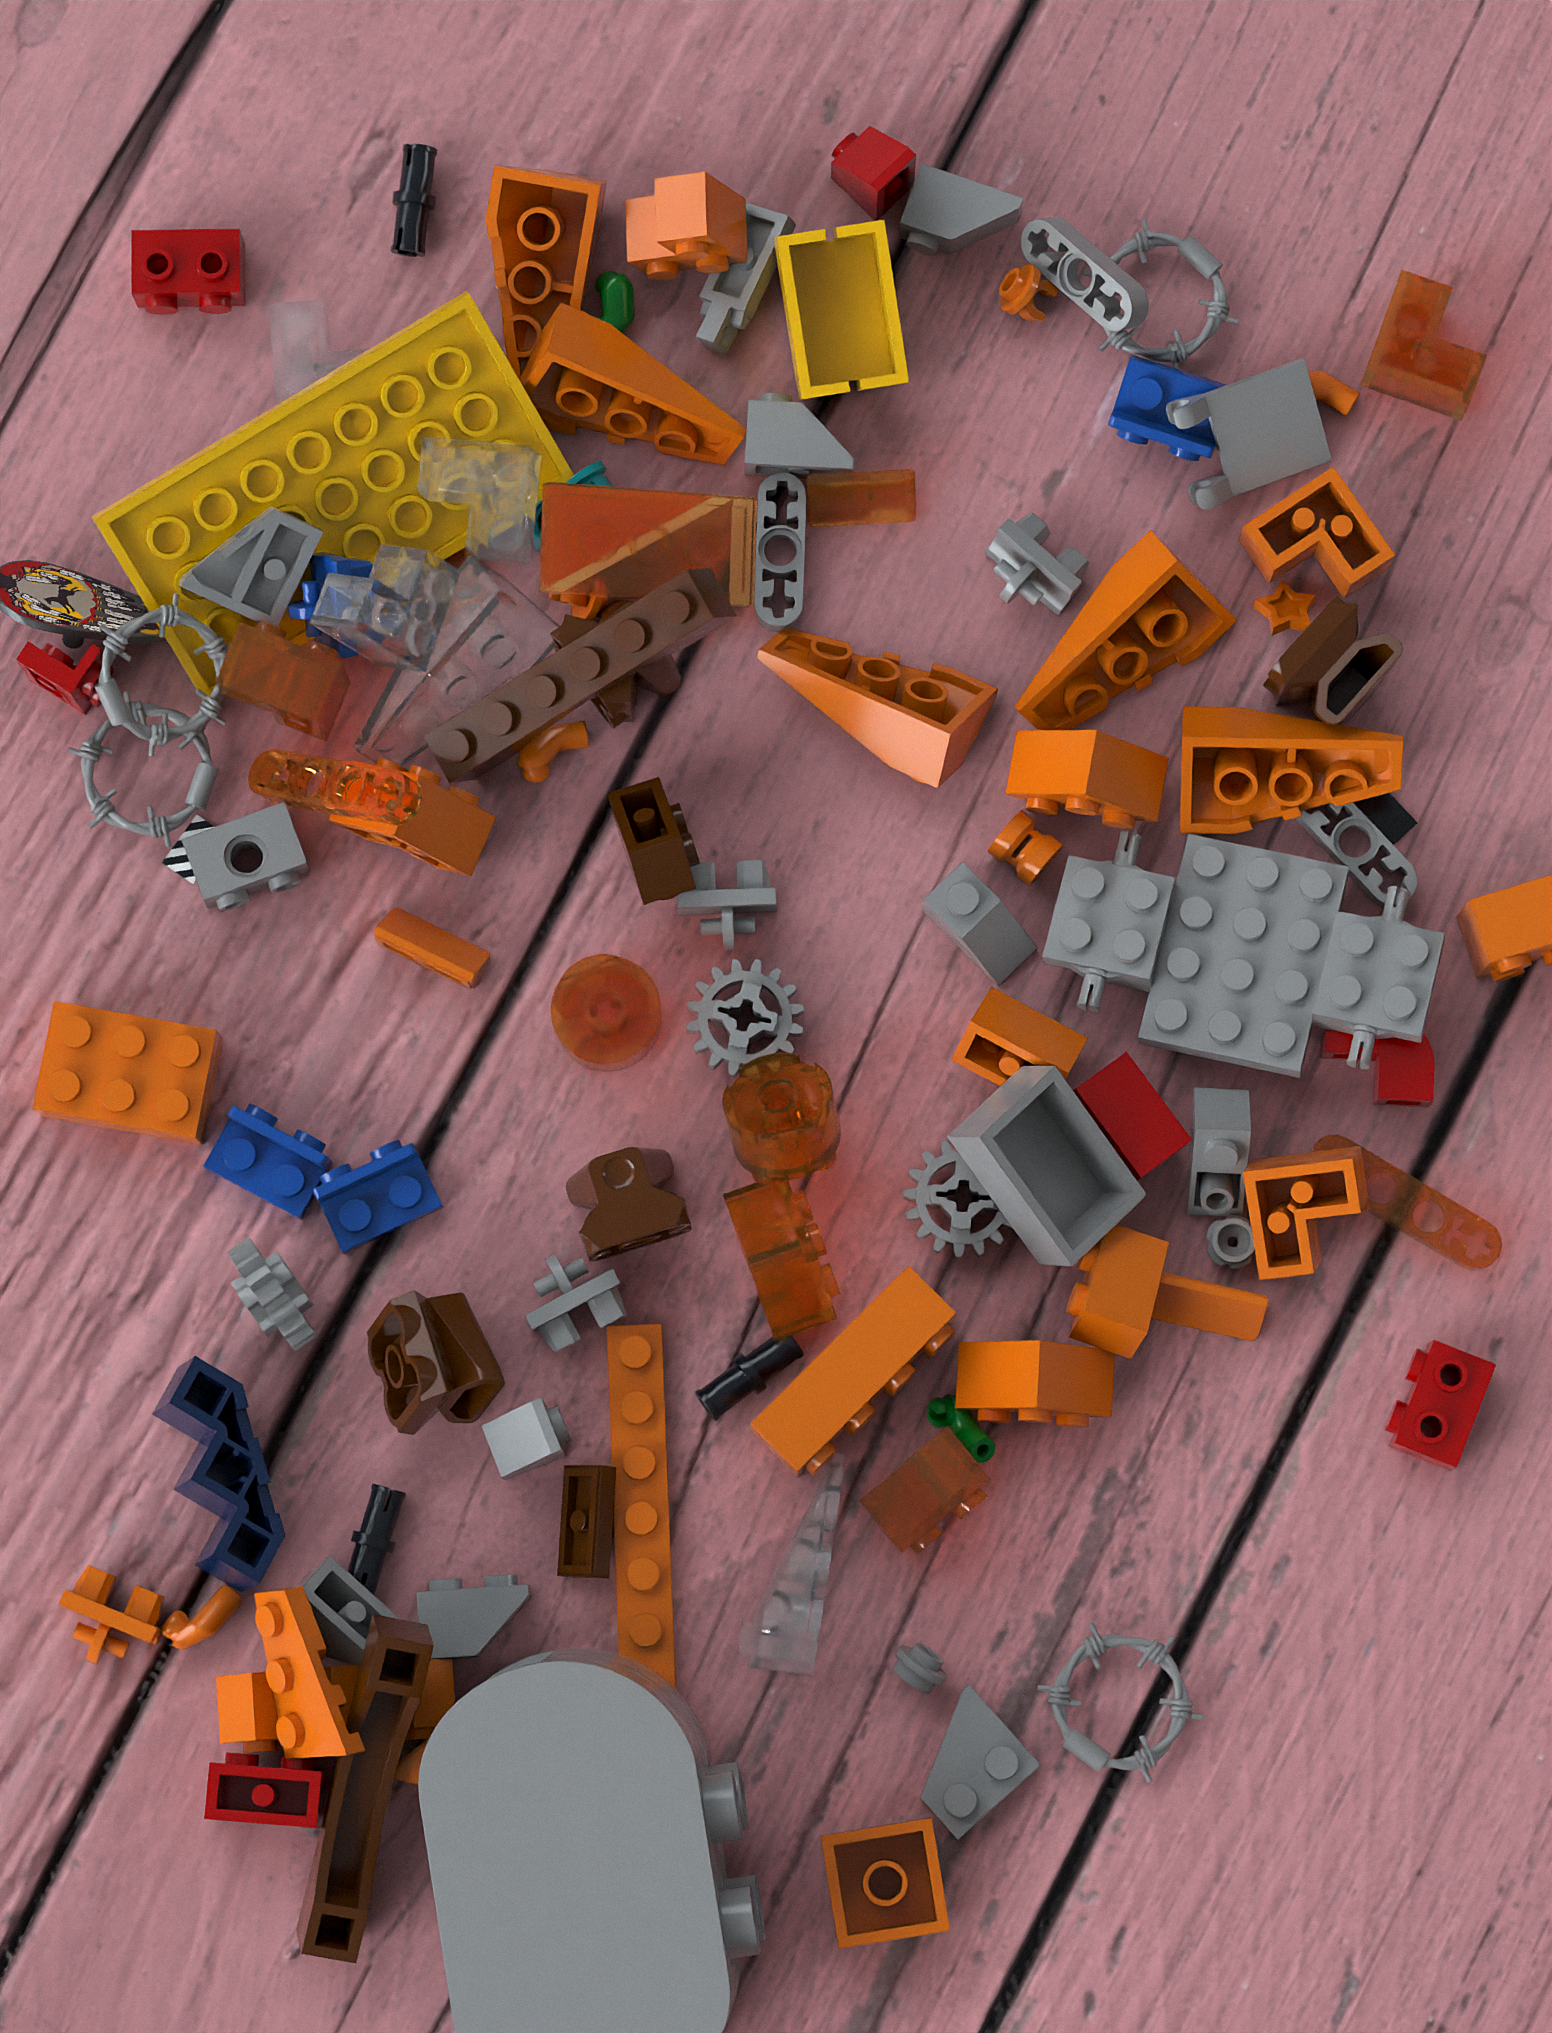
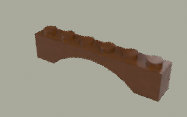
(599, 659)
(352, 1825)

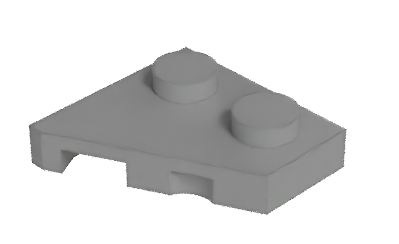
(257, 566)
(974, 1765)

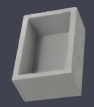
(1047, 1165)

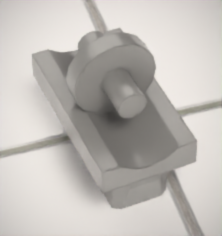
(1031, 568)
(751, 896)
(553, 1318)

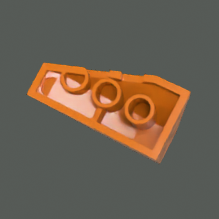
(542, 248)
(606, 383)
(898, 712)
(1268, 765)

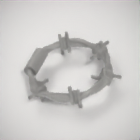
(1200, 259)
(112, 698)
(159, 826)
(1087, 1749)

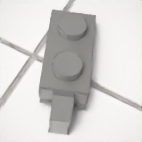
(734, 295)

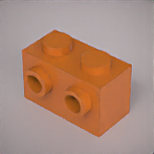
(1013, 1035)
(1117, 1290)

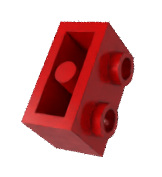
(188, 270)
(1132, 1116)
(1440, 1404)
(266, 1795)

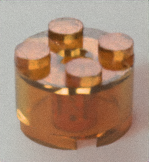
(620, 985)
(782, 1118)

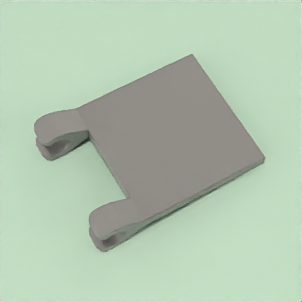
(1261, 429)

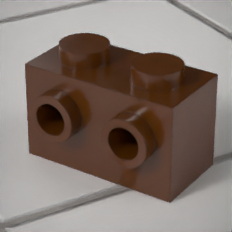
(654, 840)

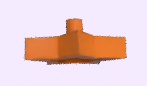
(1286, 609)

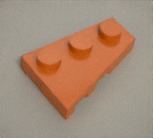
(302, 1693)

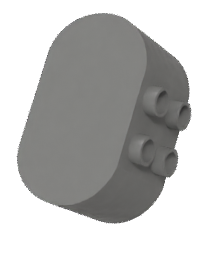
(585, 1853)

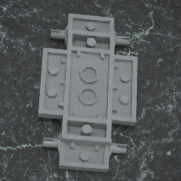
(1243, 953)

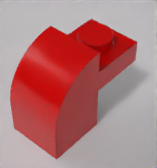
(1401, 1071)

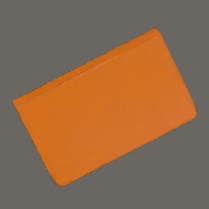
(432, 947)
(1209, 1307)

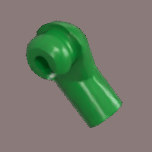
(616, 299)
(942, 1413)

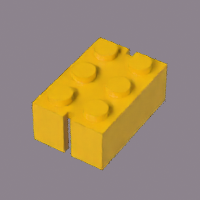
(841, 309)

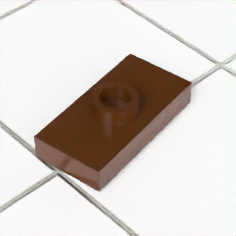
(586, 1521)

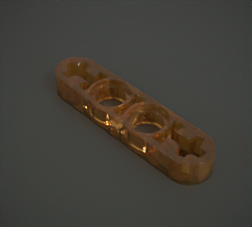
(333, 789)
(1411, 1193)

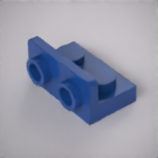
(1142, 408)
(268, 1160)
(376, 1196)

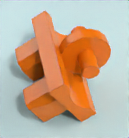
(90, 1600)

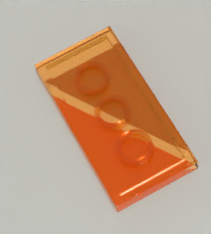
(638, 539)

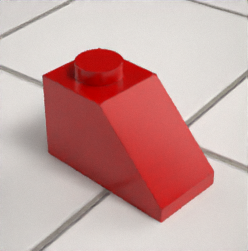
(873, 170)

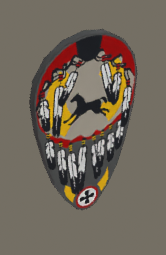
(69, 603)

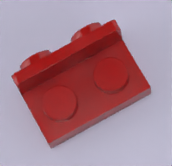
(57, 675)

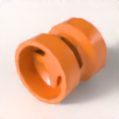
(1033, 857)

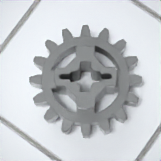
(749, 996)
(935, 1198)
(272, 1294)

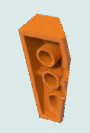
(1132, 627)

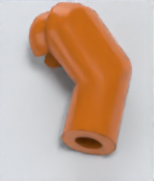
(1333, 391)
(541, 751)
(206, 1622)

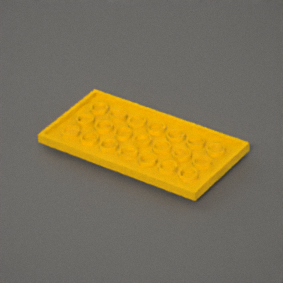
(337, 459)

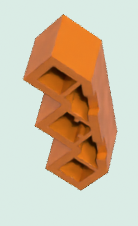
(250, 1714)

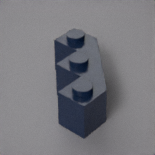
(224, 1472)

